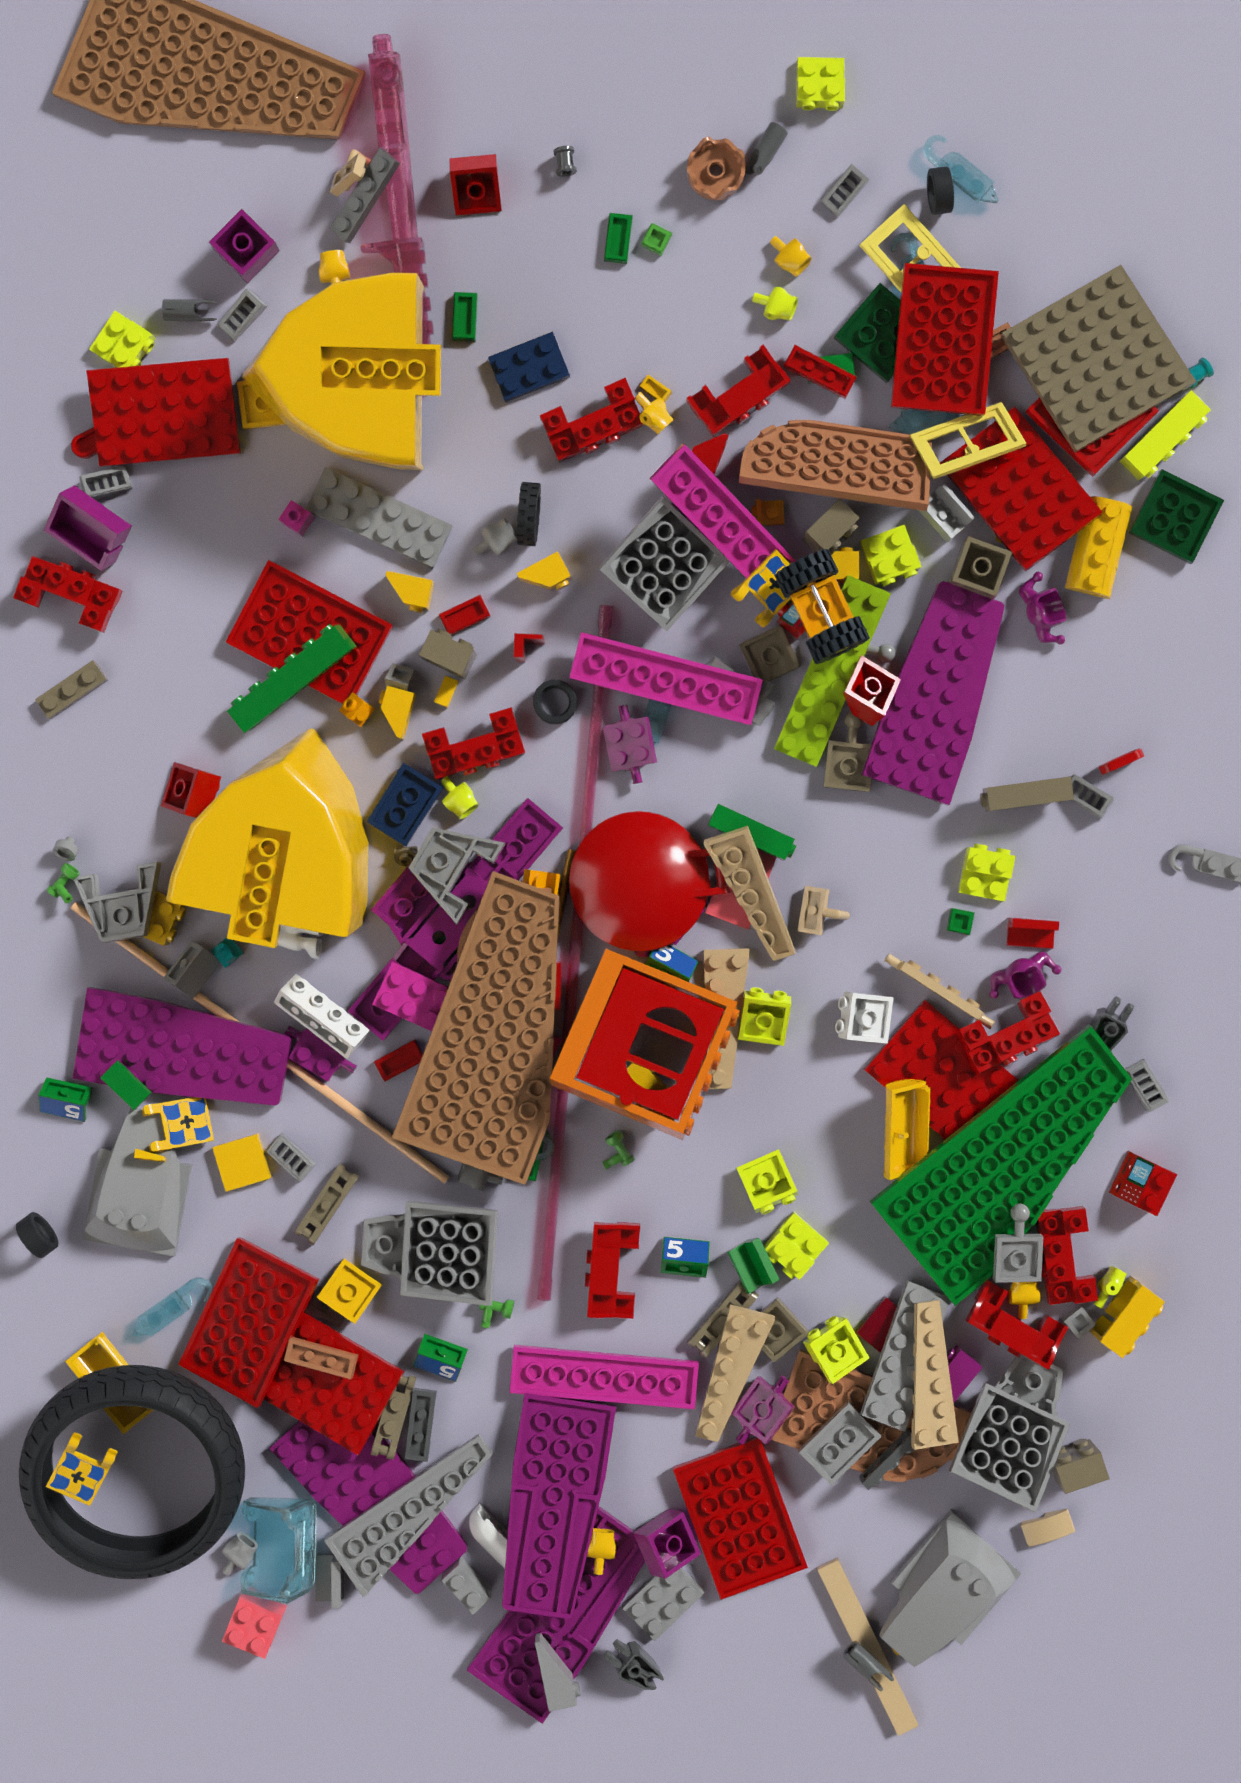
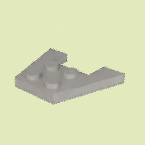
(442, 862)
(122, 913)

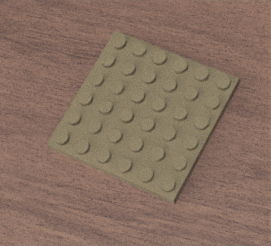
(1097, 358)

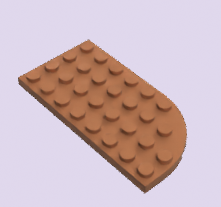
(838, 463)
(819, 1400)

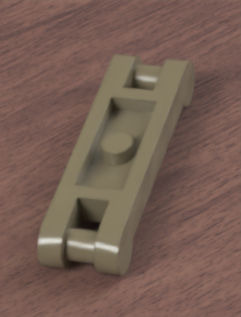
(326, 1204)
(715, 1322)
(393, 1419)

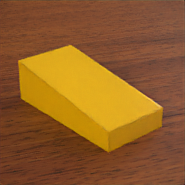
(655, 388)
(446, 691)
(143, 1155)

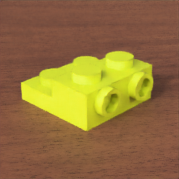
(820, 83)
(122, 342)
(890, 556)
(986, 872)
(764, 1016)
(768, 1182)
(795, 1246)
(835, 1348)

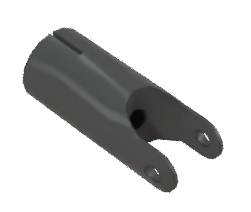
(766, 148)
(183, 310)
(865, 1663)

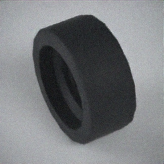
(940, 190)
(558, 684)
(37, 1235)

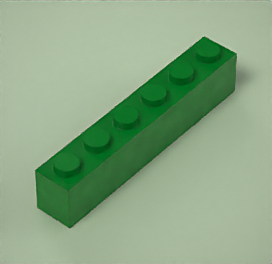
(291, 678)

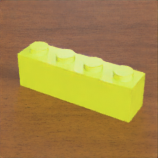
(1165, 435)

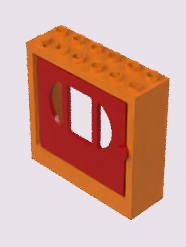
(636, 994)

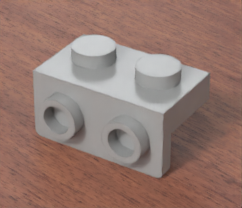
(946, 513)

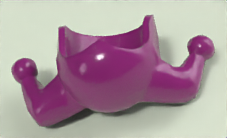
(1043, 609)
(1023, 976)

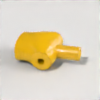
(791, 256)
(333, 267)
(654, 413)
(1023, 1295)
(601, 1547)

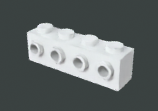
(321, 1016)

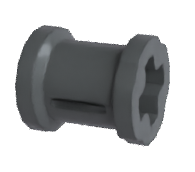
(565, 161)

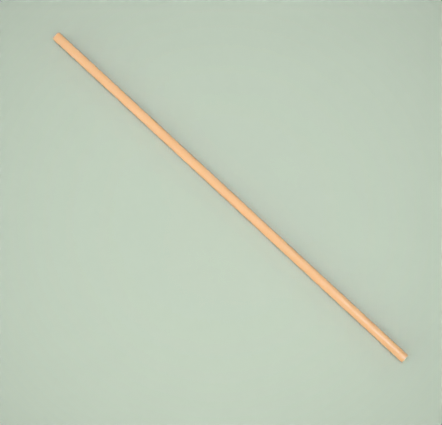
(292, 1066)

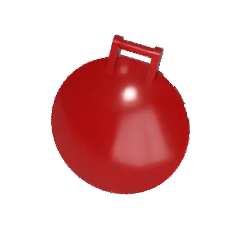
(641, 881)

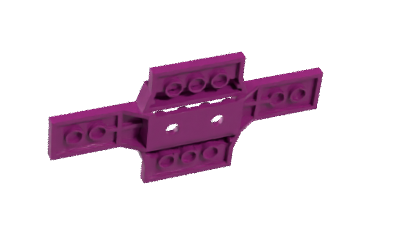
(410, 903)

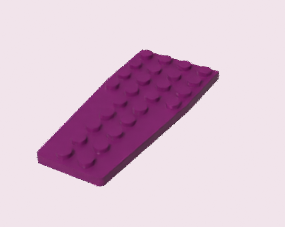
(939, 696)
(180, 1049)
(353, 1483)
(554, 1501)
(509, 1655)

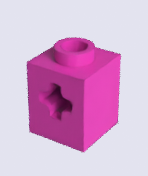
(296, 518)

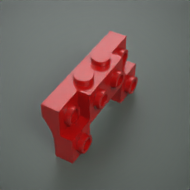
(744, 397)
(595, 428)
(62, 581)
(474, 752)
(1004, 1046)
(1058, 1258)
(603, 1297)
(1037, 1344)

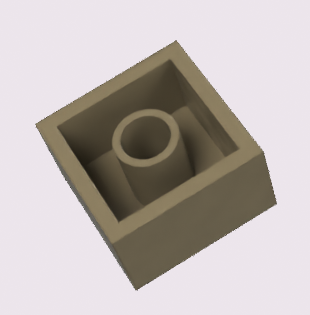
(831, 527)
(980, 567)
(447, 653)
(1079, 1466)

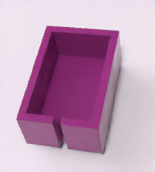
(87, 527)

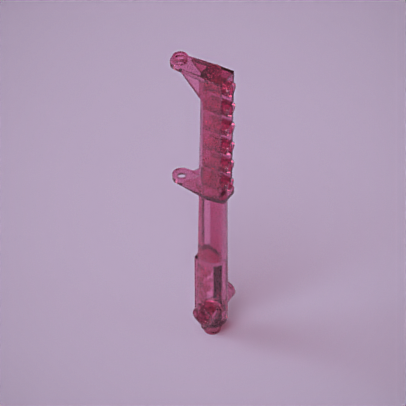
(393, 136)

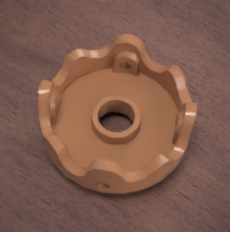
(719, 153)

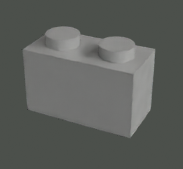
(467, 1585)

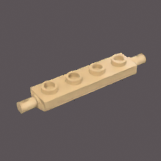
(932, 982)

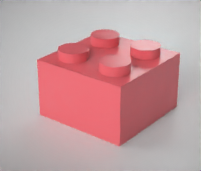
(254, 1624)

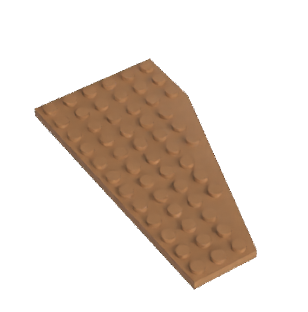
(202, 71)
(490, 1052)

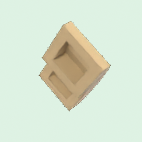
(1048, 1528)

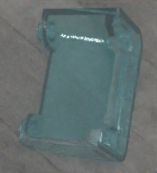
(285, 1550)

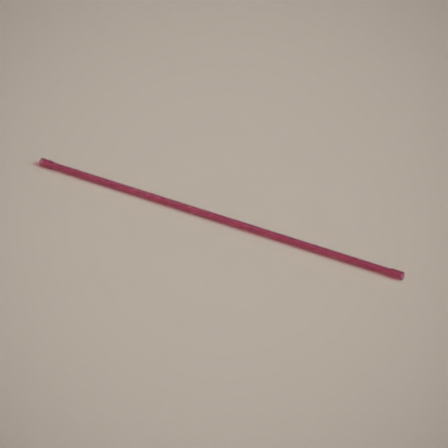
(545, 1278)

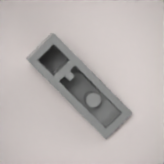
(557, 1678)

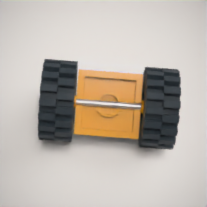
(821, 606)

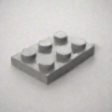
(839, 1443)
(662, 1602)

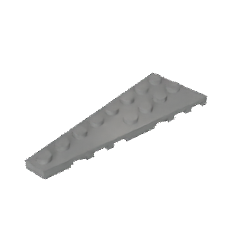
(383, 1532)

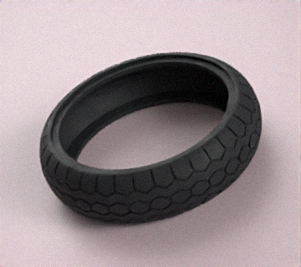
(110, 1552)

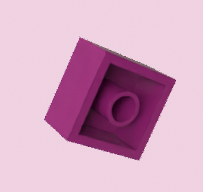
(244, 246)
(667, 1543)

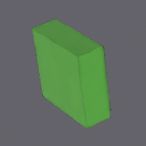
(656, 239)

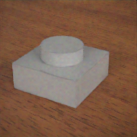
(399, 677)
(1079, 1321)

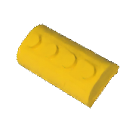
(1099, 550)
(905, 1125)
(102, 1354)

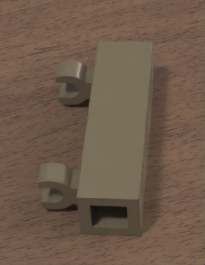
(1027, 794)

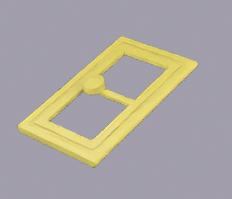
(929, 246)
(973, 455)

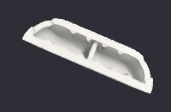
(489, 1533)

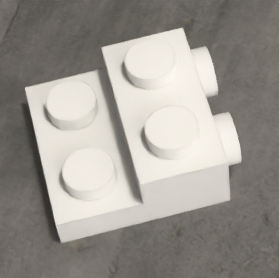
(864, 1017)

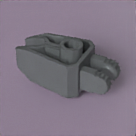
(1110, 1025)
(634, 1665)

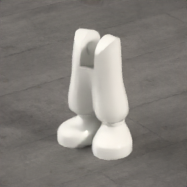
(292, 939)

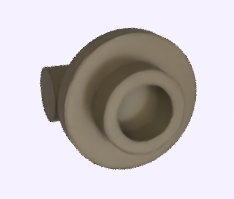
(405, 855)

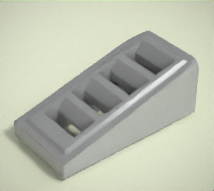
(838, 185)
(236, 309)
(108, 491)
(1092, 789)
(1162, 1098)
(298, 1175)

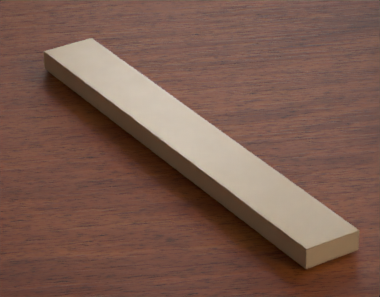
(862, 1632)

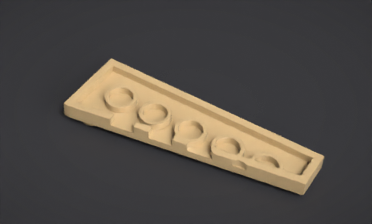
(745, 874)
(726, 975)
(736, 1355)
(932, 1398)

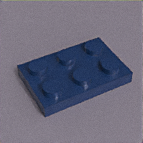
(529, 367)
(405, 804)

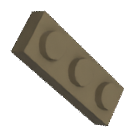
(71, 689)

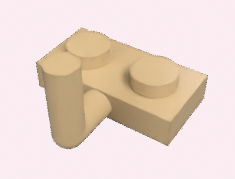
(350, 172)
(815, 910)

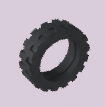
(528, 513)

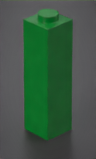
(764, 837)

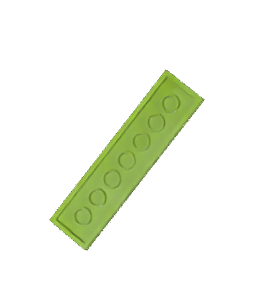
(823, 685)

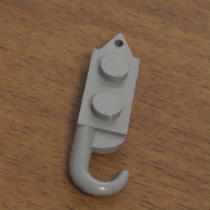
(1209, 862)

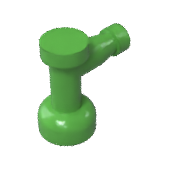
(58, 889)
(623, 1156)
(506, 1309)

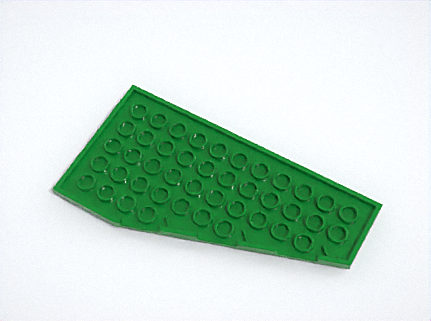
(1001, 1158)

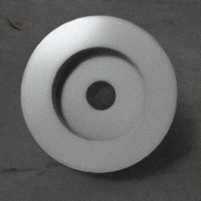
(66, 849)

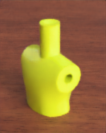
(778, 304)
(459, 798)
(1109, 1285)

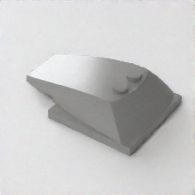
(664, 563)
(134, 1199)
(435, 1251)
(1014, 1434)
(945, 1590)

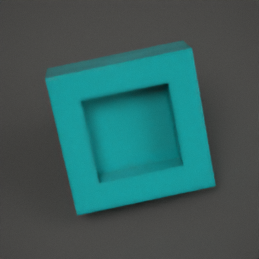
(227, 952)

